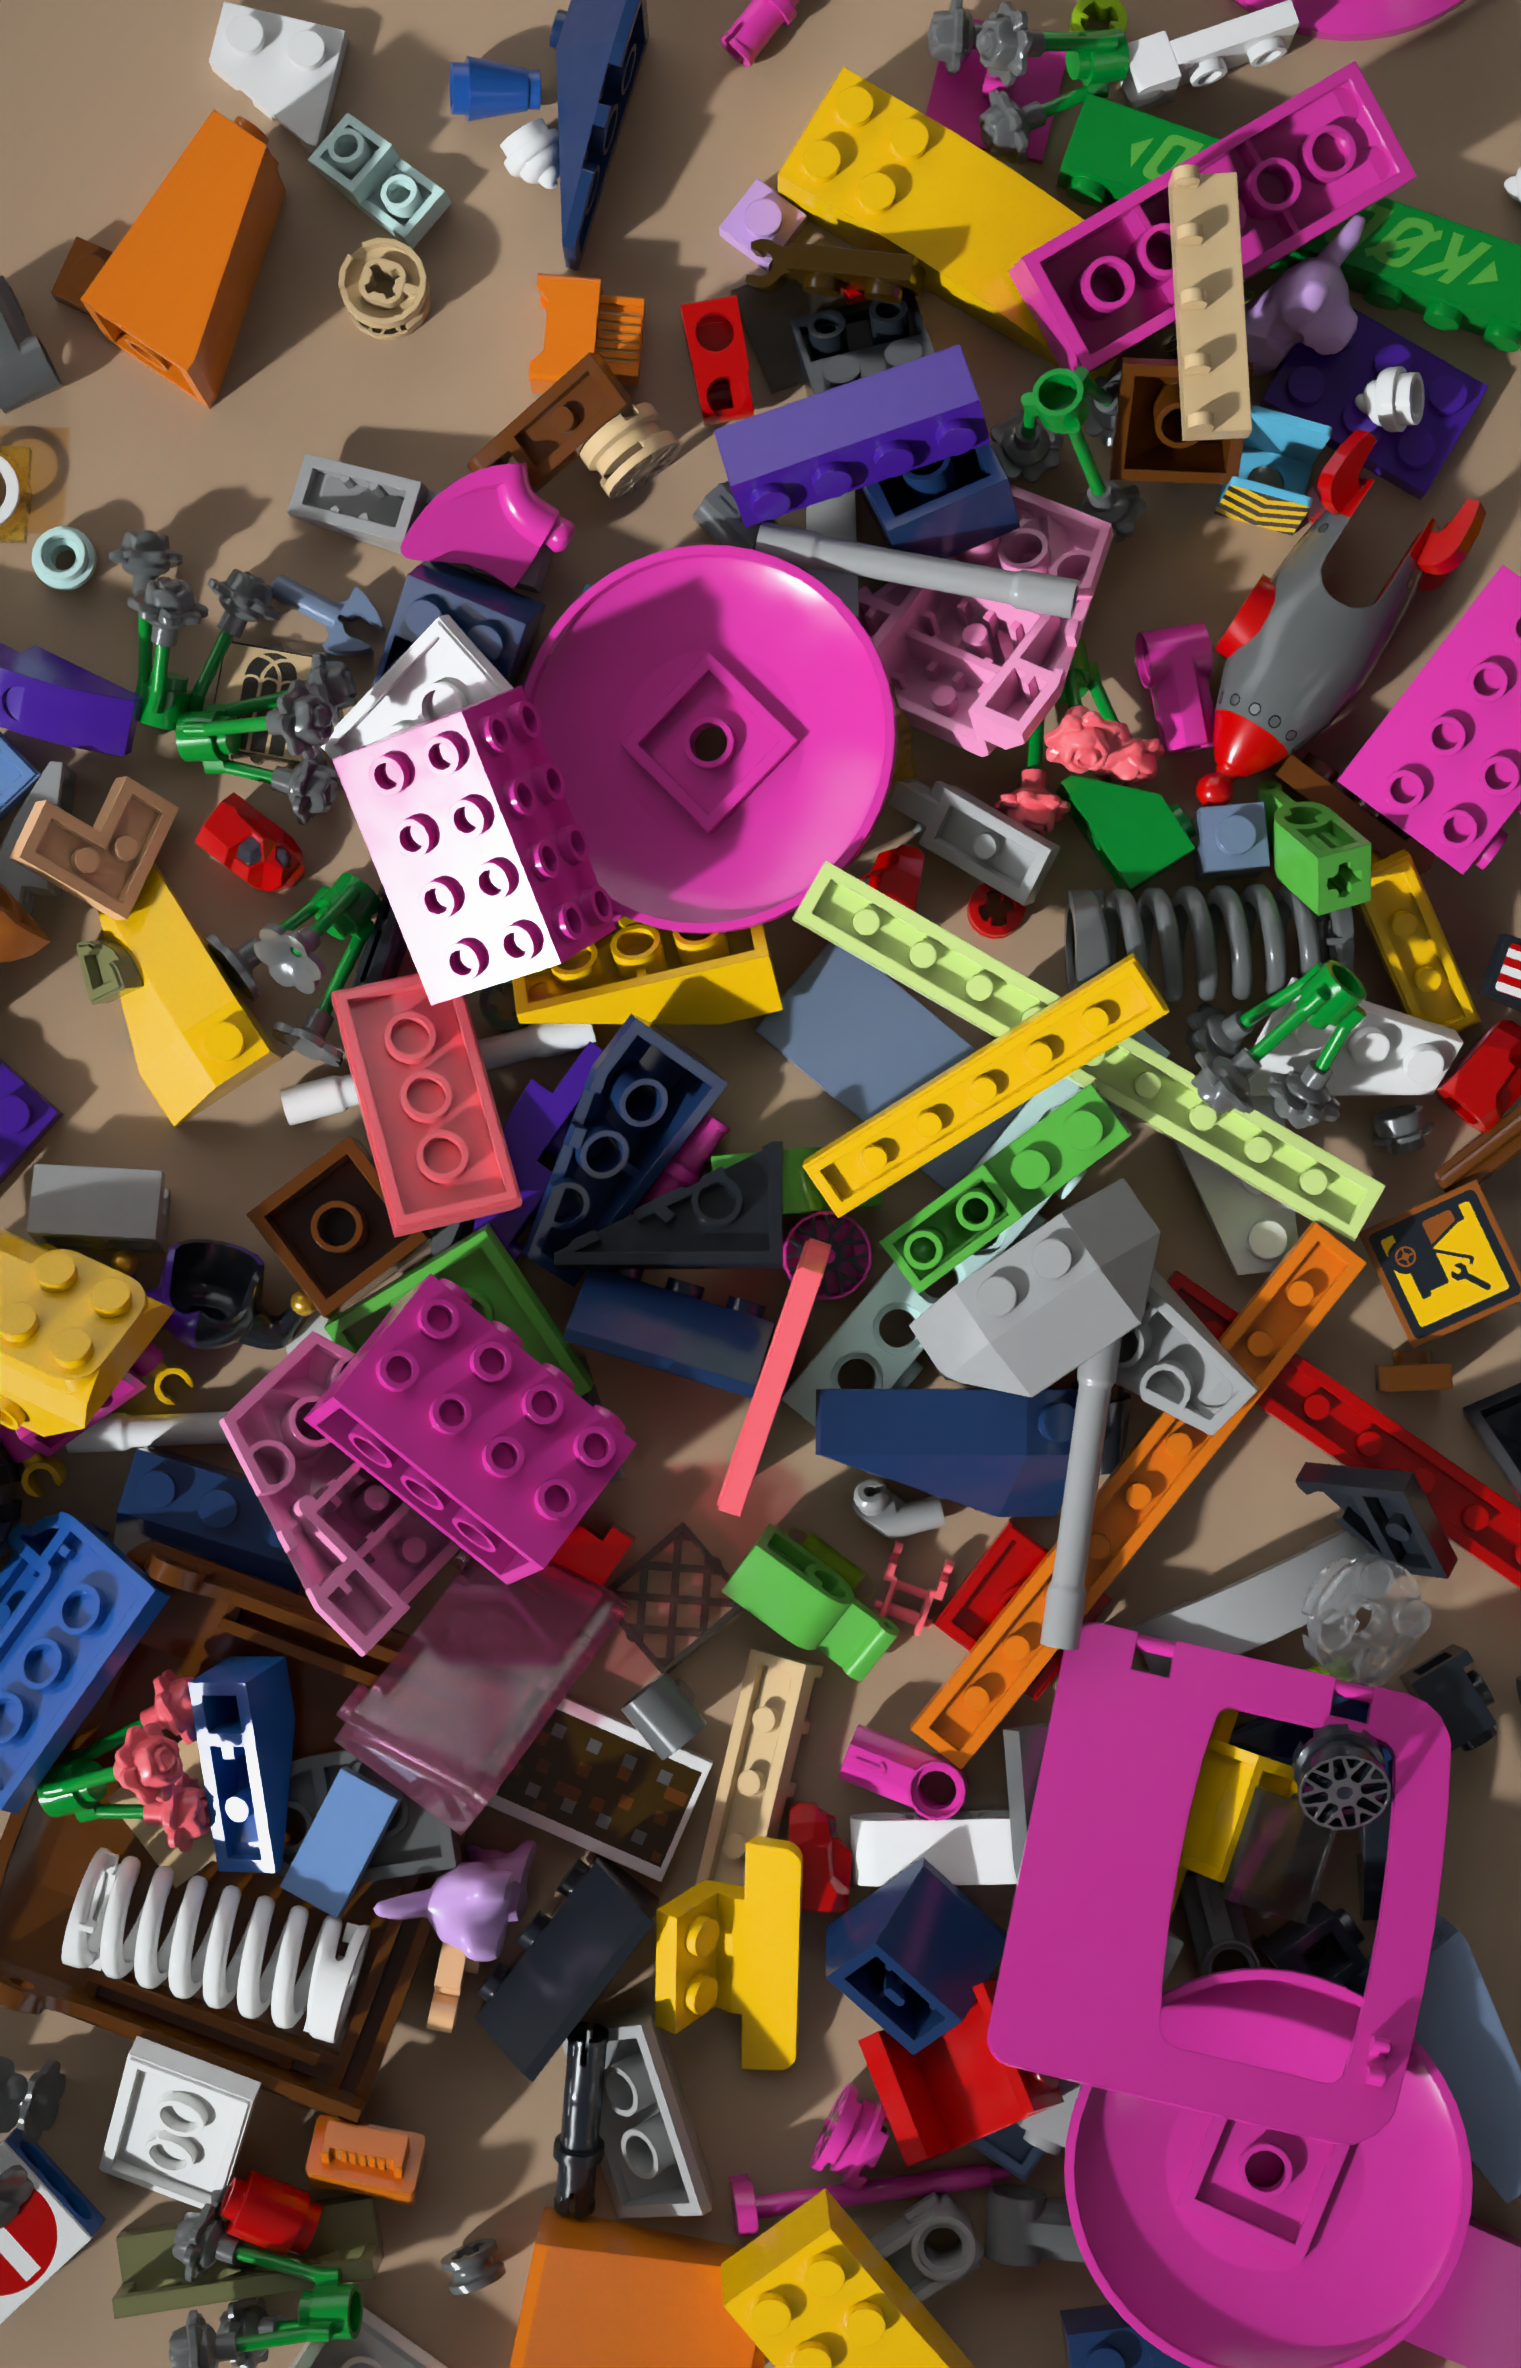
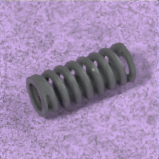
(1094, 931)

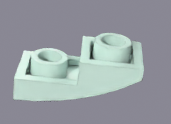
(379, 181)

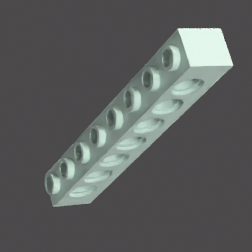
(859, 1333)

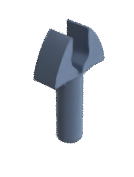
(330, 614)

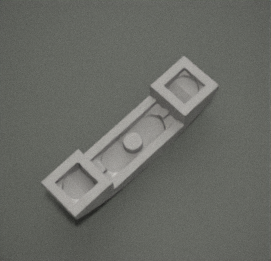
(1250, 1608)

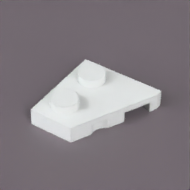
(282, 66)

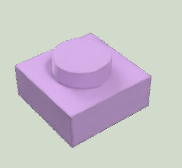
(762, 216)

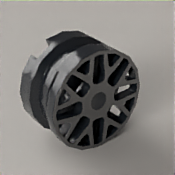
(1341, 1777)

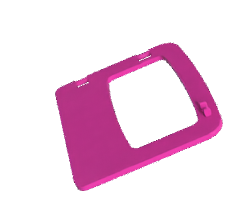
(1101, 1874)

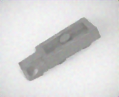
(977, 838)

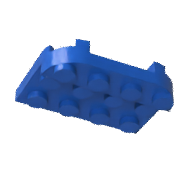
(65, 1630)

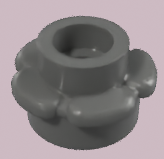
(1401, 1129)

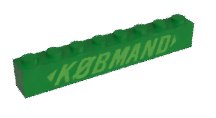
(1403, 255)

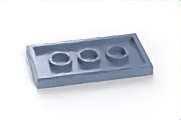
(871, 1047)

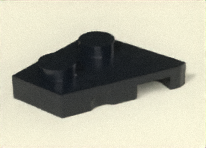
(1386, 1514)

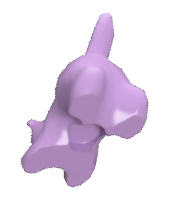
(1304, 306)
(473, 1901)

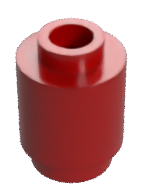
(270, 2213)

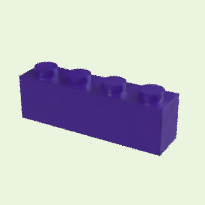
(852, 436)

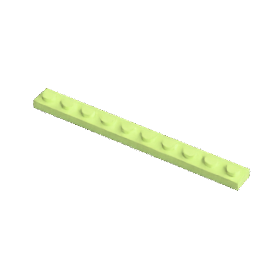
(1126, 1075)

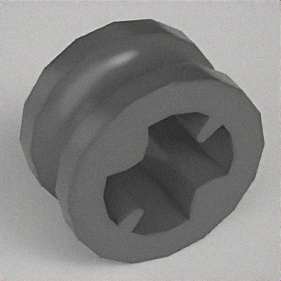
(473, 2266)

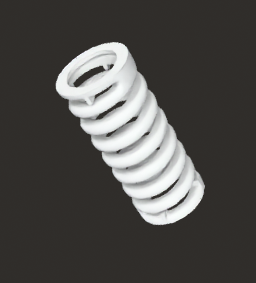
(324, 1987)

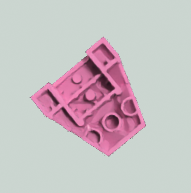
(978, 665)
(342, 1529)

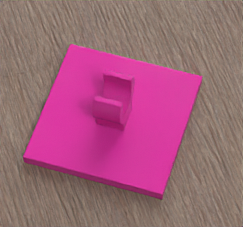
(963, 97)

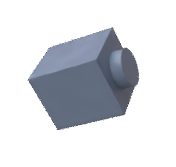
(1230, 842)

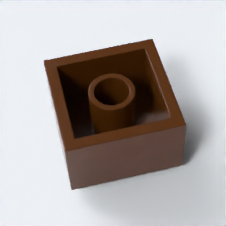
(335, 1229)

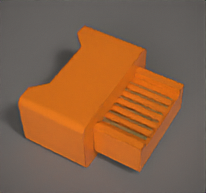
(584, 322)
(366, 2159)

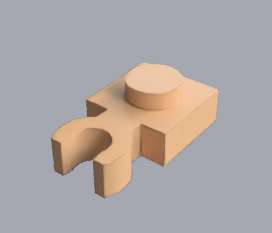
(448, 1988)

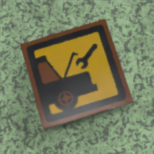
(1444, 1264)

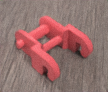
(904, 1614)

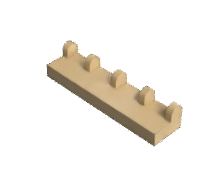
(1209, 304)
(758, 1761)

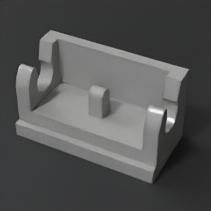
(99, 1208)

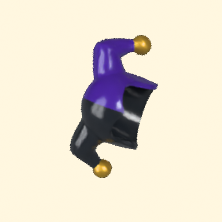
(218, 1296)

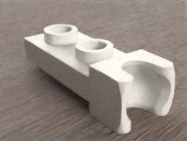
(1205, 55)

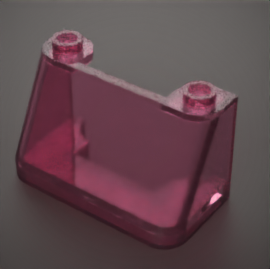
(477, 1684)

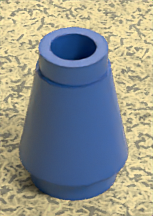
(492, 89)

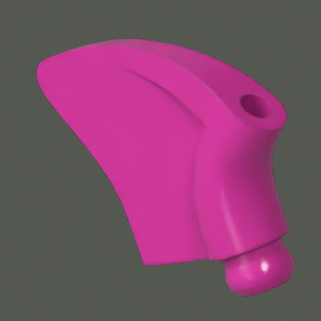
(489, 524)

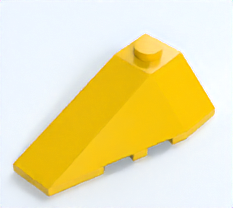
(655, 977)
(188, 1019)

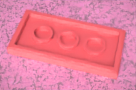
(425, 1105)
(774, 1376)

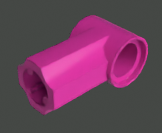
(1177, 670)
(897, 1770)

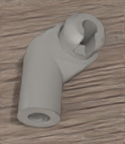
(892, 1515)

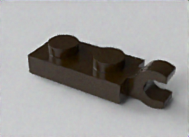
(830, 268)

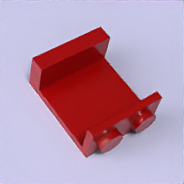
(953, 2086)

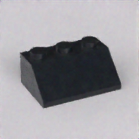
(565, 1962)

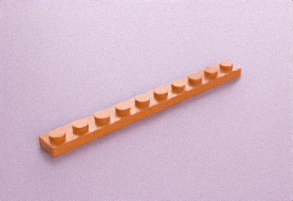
(1136, 1498)

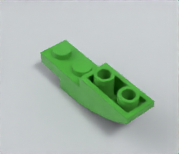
(1005, 1188)

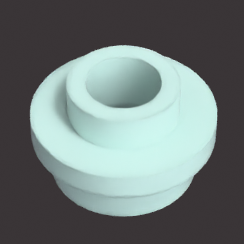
(54, 542)

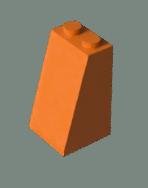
(193, 259)
(626, 2300)

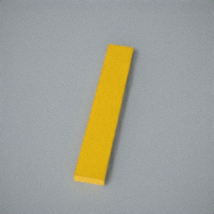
(986, 1085)

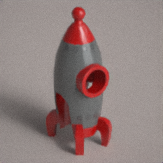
(1298, 650)

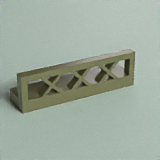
(155, 2280)

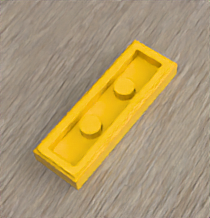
(1415, 946)

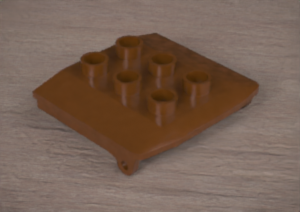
(44, 1858)

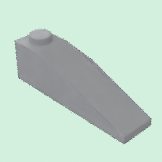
(1181, 1364)

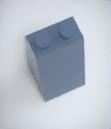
(1472, 2054)

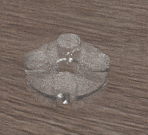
(1394, 1626)

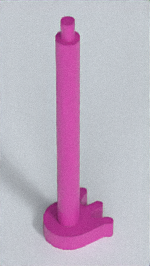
(750, 2208)

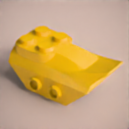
(66, 1334)

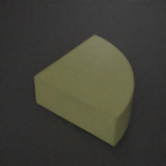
(107, 970)

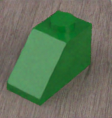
(1128, 829)

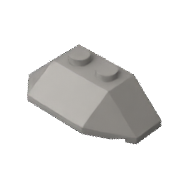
(1047, 1298)

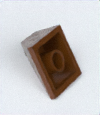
(1150, 431)

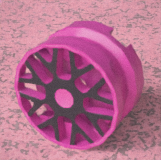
(849, 1253)
(851, 2137)

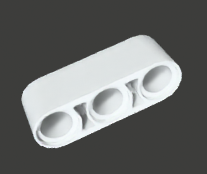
(963, 1848)

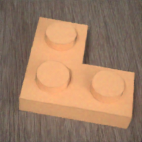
(100, 862)

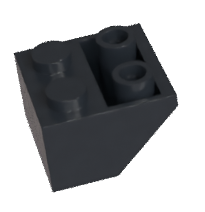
(858, 341)

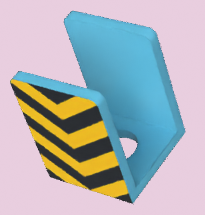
(1290, 449)

